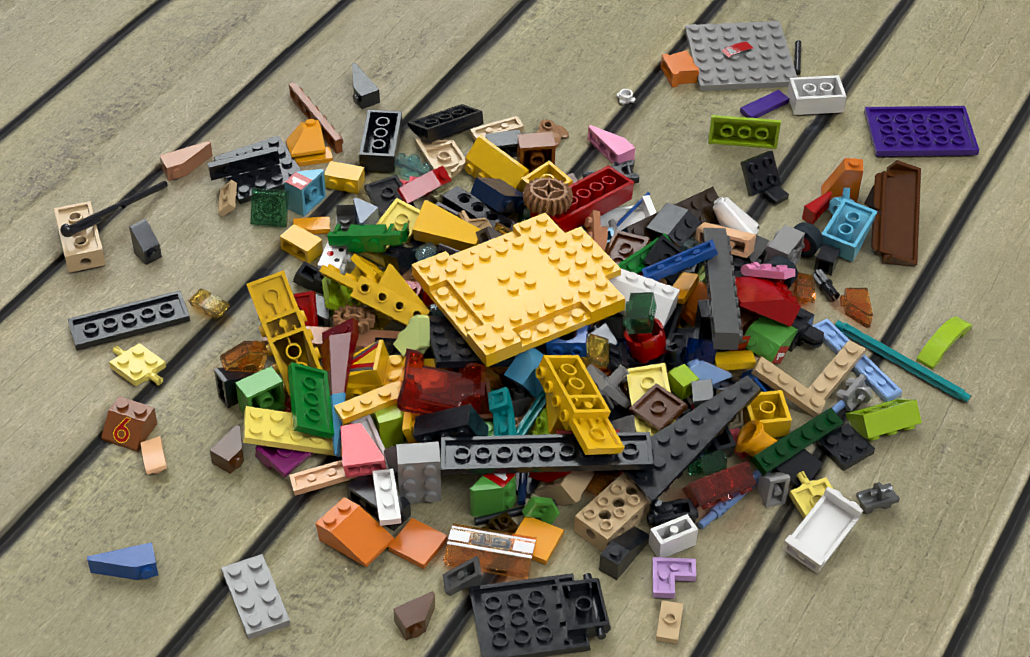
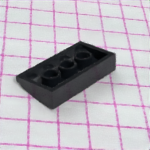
(446, 122)

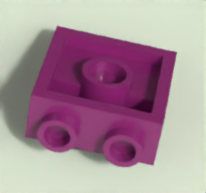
(281, 459)

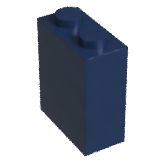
(498, 195)

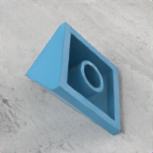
(523, 371)

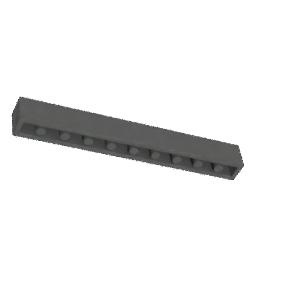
(722, 292)

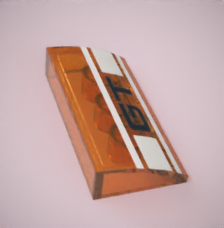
(497, 550)

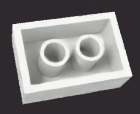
(816, 95)

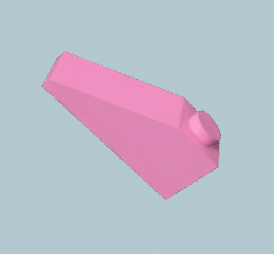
(611, 145)

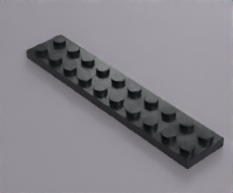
(539, 454)

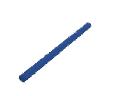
(631, 210)

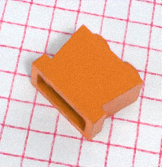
(679, 68)

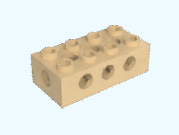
(80, 255)
(612, 513)

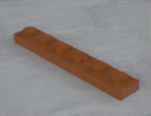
(312, 112)

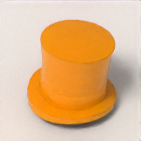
(753, 438)

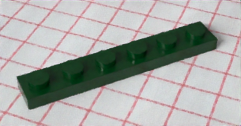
(796, 441)

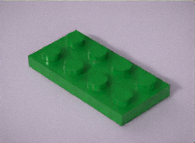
(310, 400)

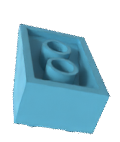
(849, 228)

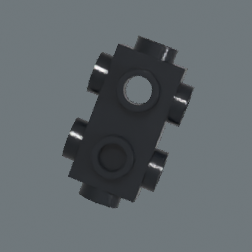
(664, 512)

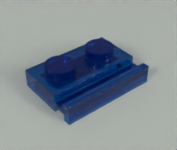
(699, 350)

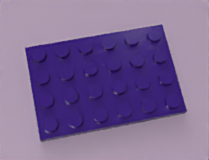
(921, 131)

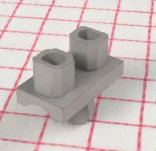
(856, 392)

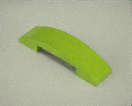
(942, 340)

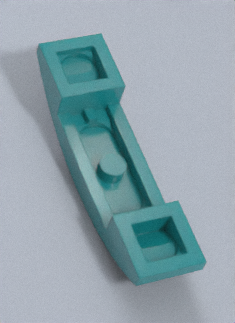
(503, 413)

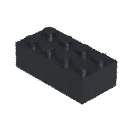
(380, 140)

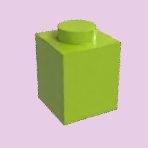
(680, 381)

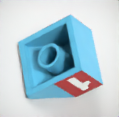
(305, 190)

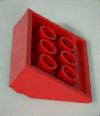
(767, 298)

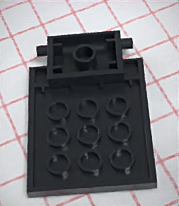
(539, 616)

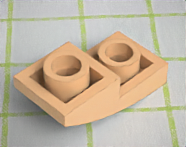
(153, 455)

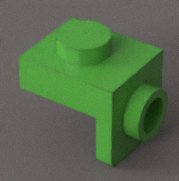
(541, 508)

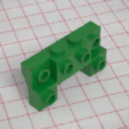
(368, 237)

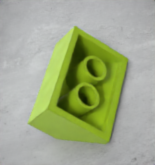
(885, 418)

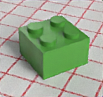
(261, 391)

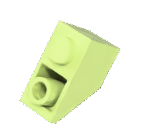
(415, 335)

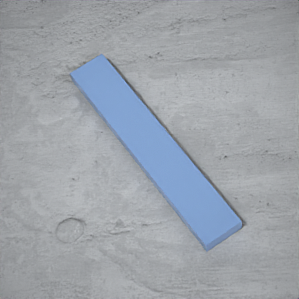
(875, 378)

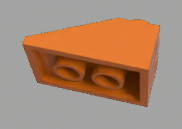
(353, 532)

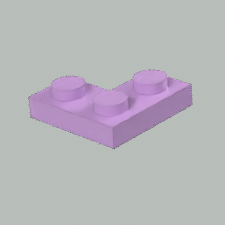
(667, 571)

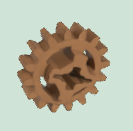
(363, 315)

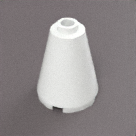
(733, 217)

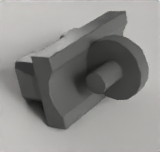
(877, 497)

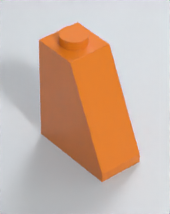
(847, 175)

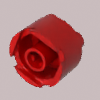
(647, 346)

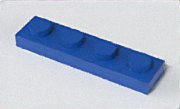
(681, 261)

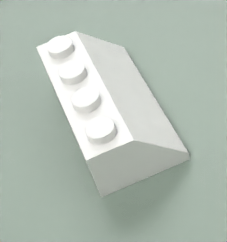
(665, 295)

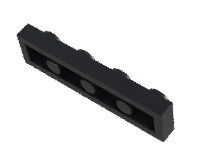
(243, 163)

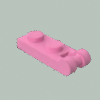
(767, 271)

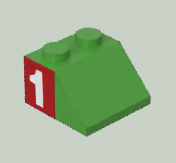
(770, 338)
(493, 494)

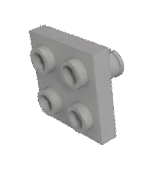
(610, 384)

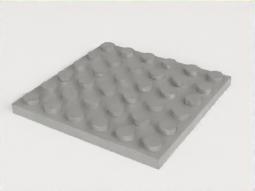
(762, 67)

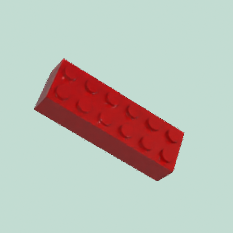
(599, 192)

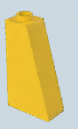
(443, 227)

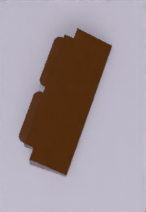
(897, 220)

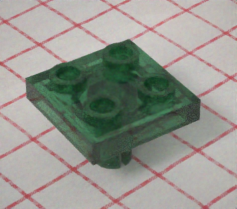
(269, 207)

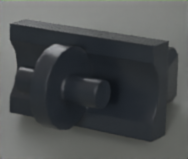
(619, 356)

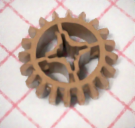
(547, 196)

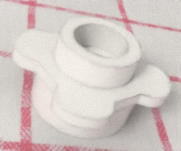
(625, 96)

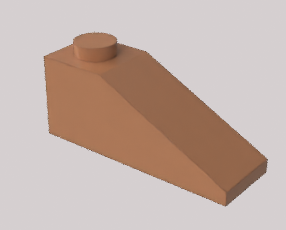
(184, 161)

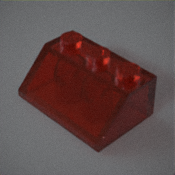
(720, 486)

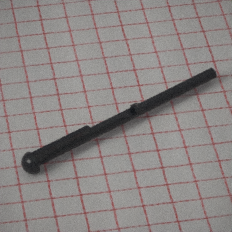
(70, 230)

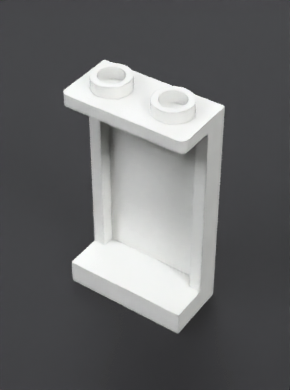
(642, 211)
(823, 530)

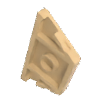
(444, 154)

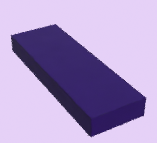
(764, 105)

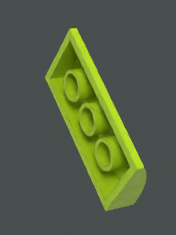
(744, 131)

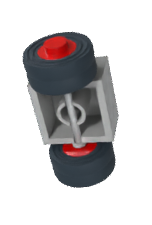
(791, 244)

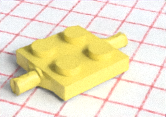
(137, 365)
(808, 493)

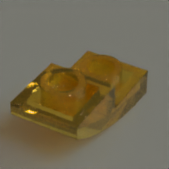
(209, 303)

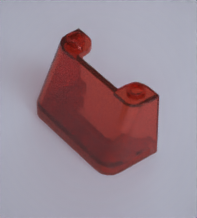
(434, 389)

